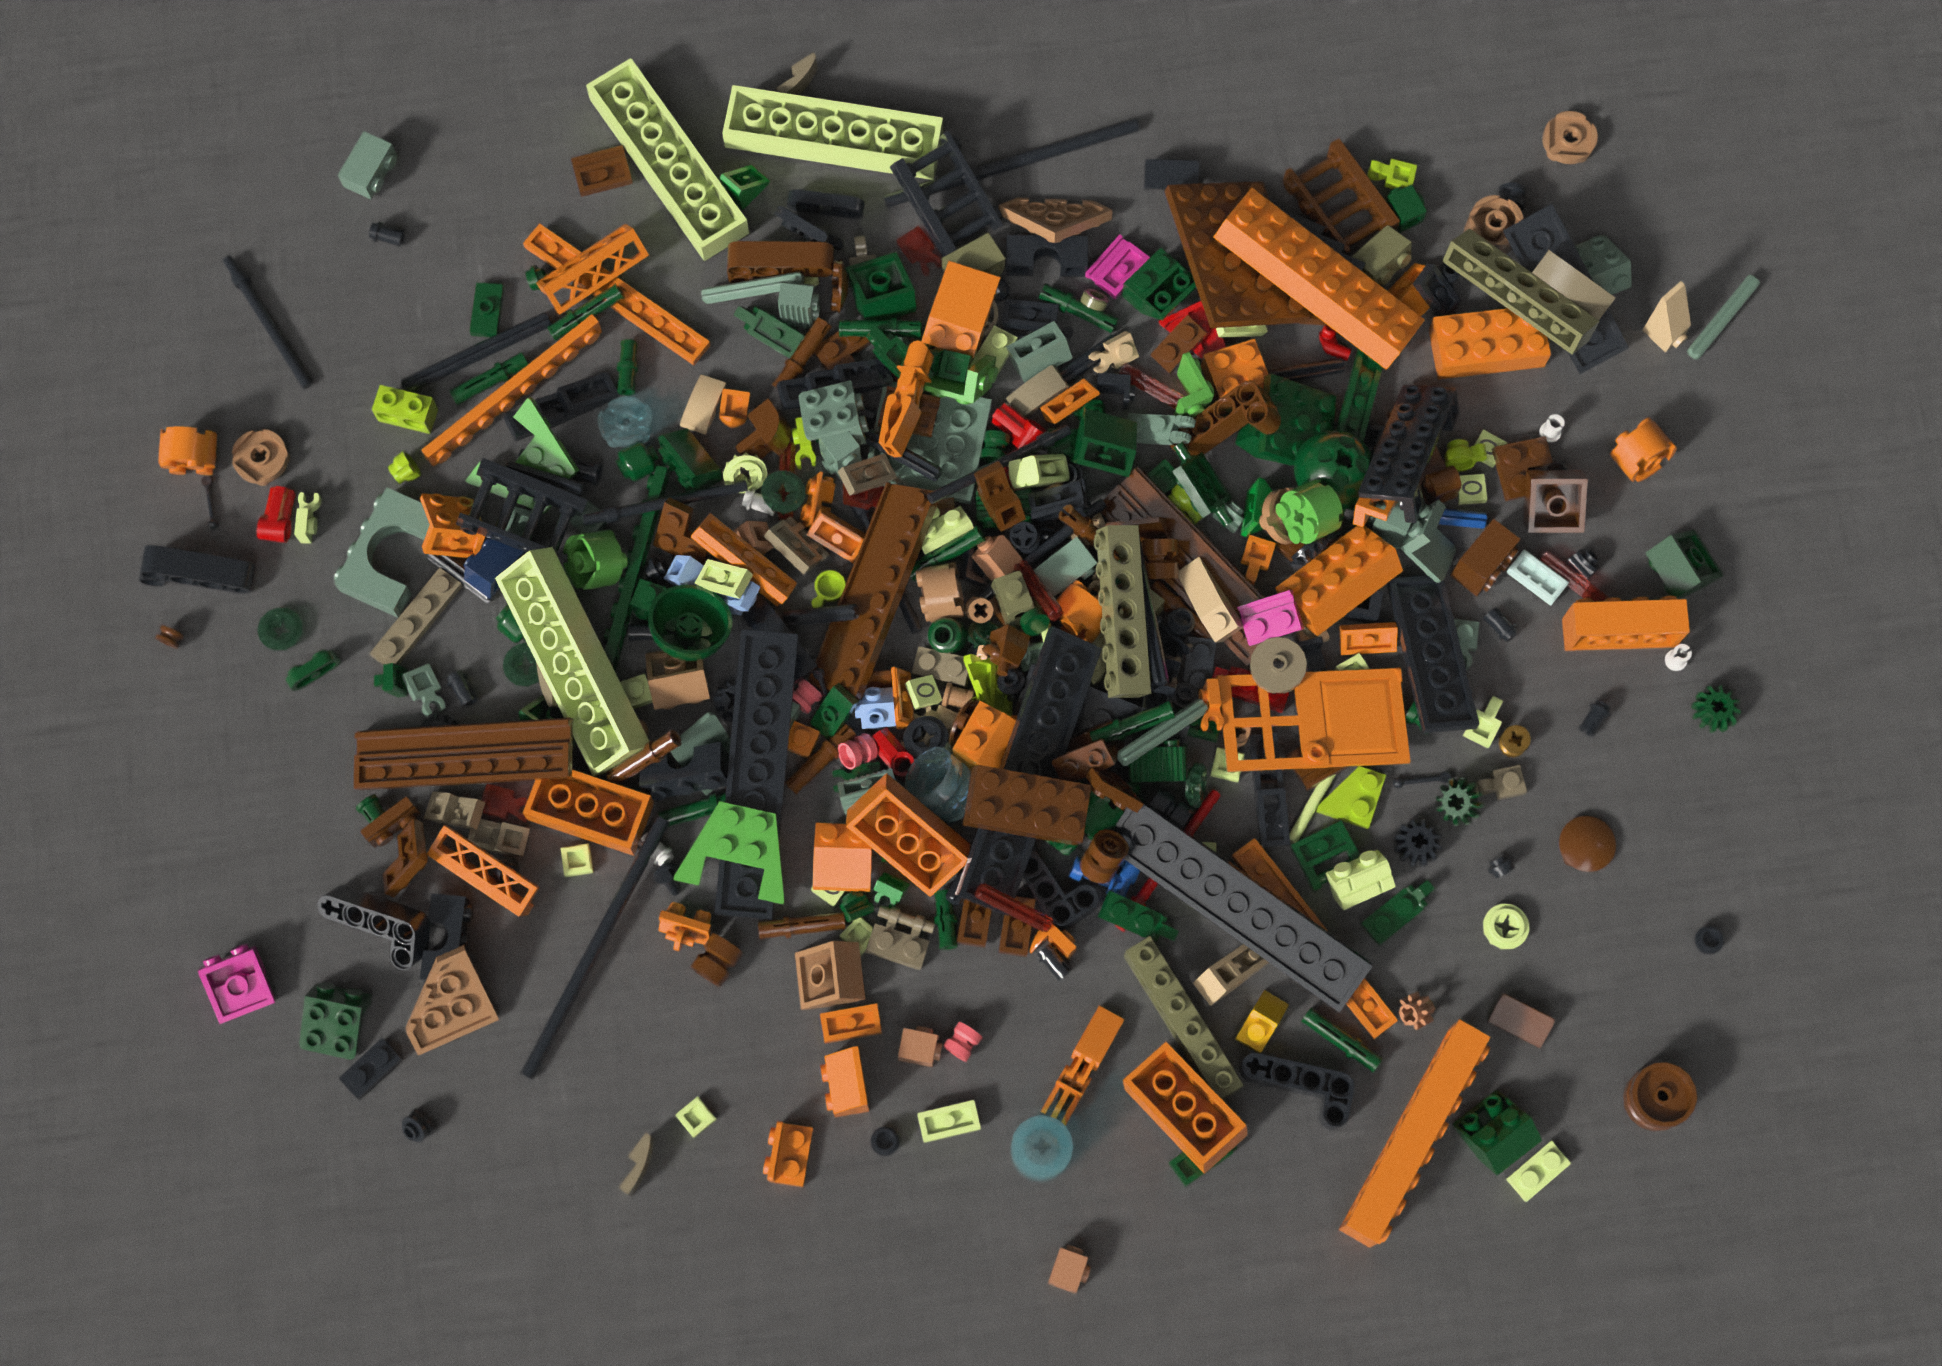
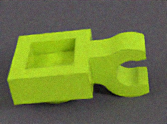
(1394, 174)
(805, 445)

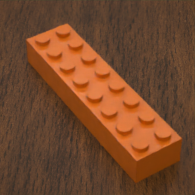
(1319, 278)
(1414, 1134)

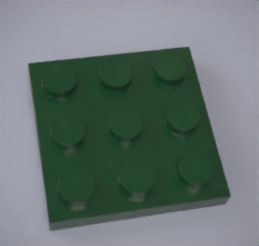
(1302, 414)

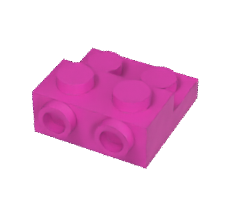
(236, 983)

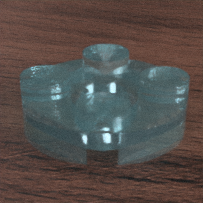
(624, 435)

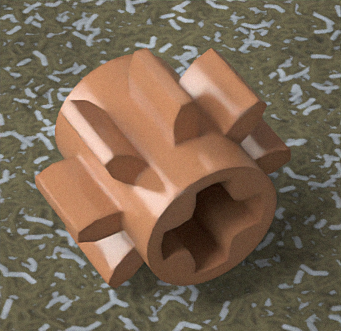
(1416, 1010)

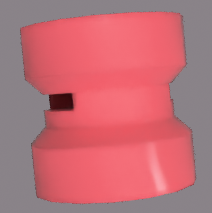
(857, 751)
(962, 1041)

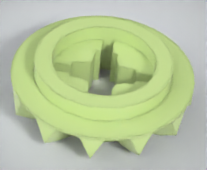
(756, 468)
(1517, 920)

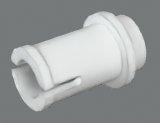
(1552, 428)
(756, 502)
(1677, 658)
(661, 855)

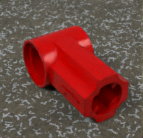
(1016, 425)
(276, 522)
(892, 751)

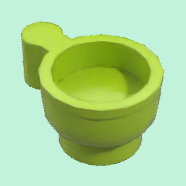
(1463, 456)
(404, 468)
(1182, 500)
(829, 588)

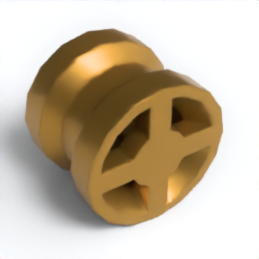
(1511, 746)

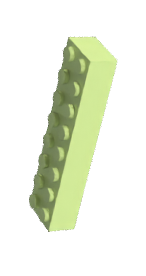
(829, 130)
(667, 159)
(572, 660)

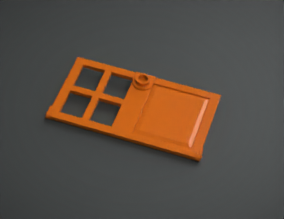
(1340, 719)

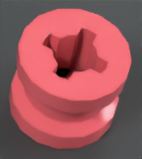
(806, 696)

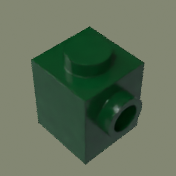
(1407, 206)
(644, 596)

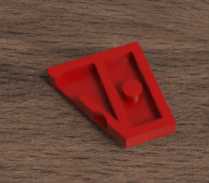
(1197, 313)

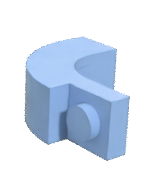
(686, 570)

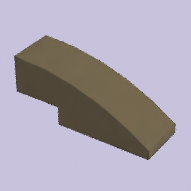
(1573, 285)

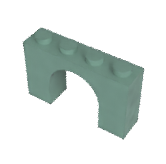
(357, 577)

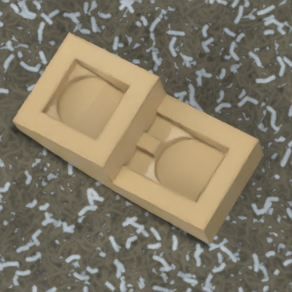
(703, 404)

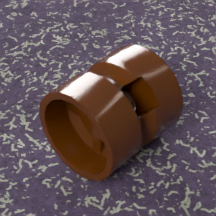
(1160, 558)
(1104, 856)
(716, 960)

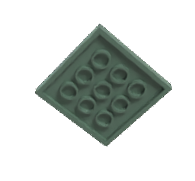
(953, 445)

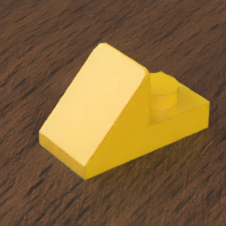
(1262, 1022)

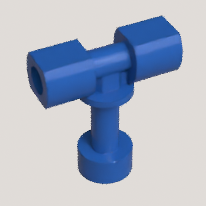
(1120, 882)

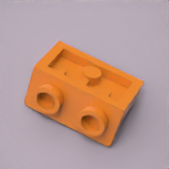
(789, 1154)

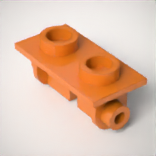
(818, 491)

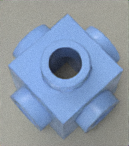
(876, 708)

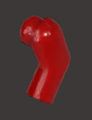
(1330, 344)

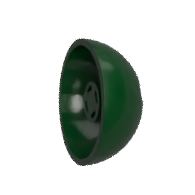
(1319, 461)
(689, 622)

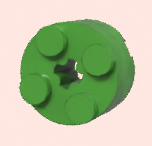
(1310, 512)
(594, 559)

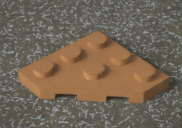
(1055, 218)
(449, 1003)

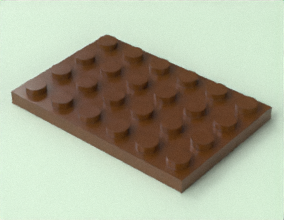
(1227, 285)

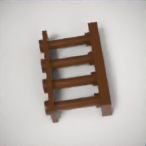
(1352, 178)

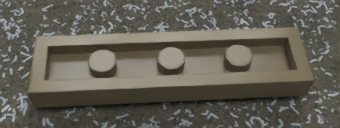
(416, 618)

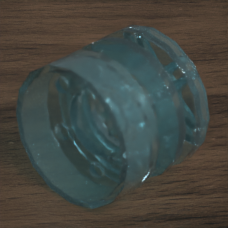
(940, 783)
(1029, 1161)

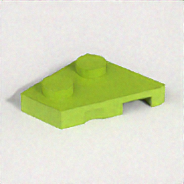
(984, 681)
(1354, 798)

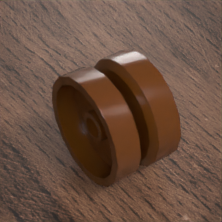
(1675, 1088)

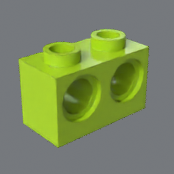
(405, 409)

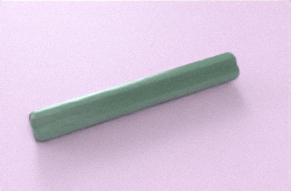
(749, 288)
(1723, 317)
(1161, 732)

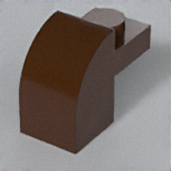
(771, 434)
(998, 497)

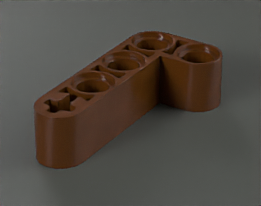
(778, 258)
(1230, 413)
(1439, 481)

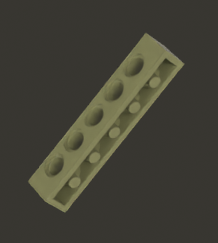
(1520, 291)
(1131, 599)
(1182, 1018)

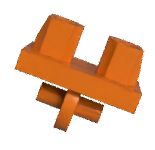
(683, 929)

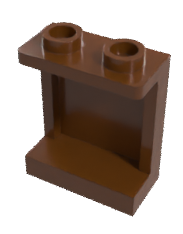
(1084, 754)

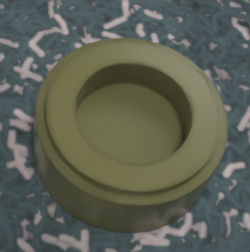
(1094, 299)

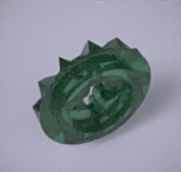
(791, 483)
(275, 618)
(978, 632)
(513, 659)
(1196, 785)

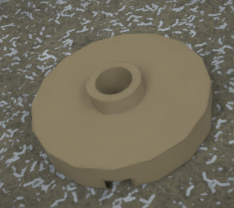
(1278, 679)

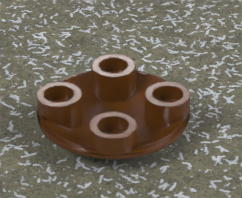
(839, 293)
(961, 719)
(1587, 844)

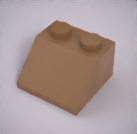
(675, 680)
(830, 975)

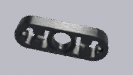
(825, 204)

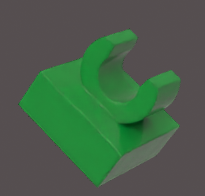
(890, 887)

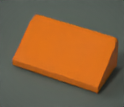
(1069, 401)
(836, 534)
(902, 702)

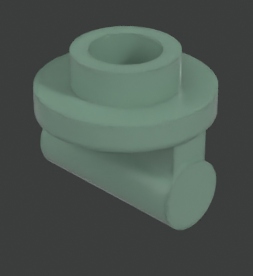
(1235, 512)

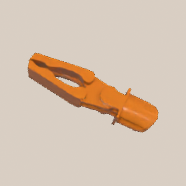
(902, 407)
(1089, 1052)

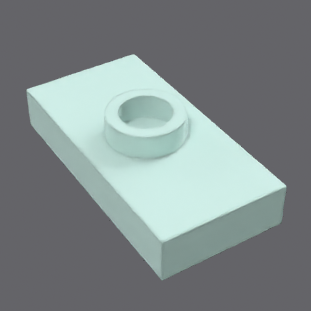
(1537, 577)

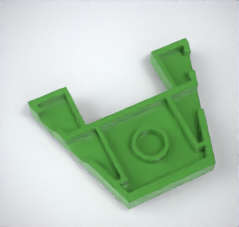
(542, 452)
(738, 837)

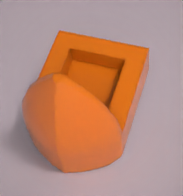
(734, 408)
(1061, 939)

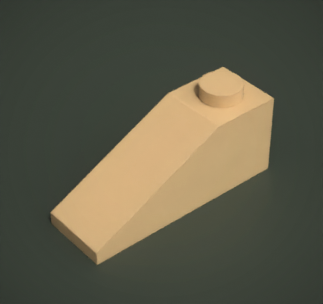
(1670, 319)
(1209, 601)
(1229, 973)

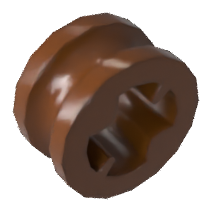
(169, 637)

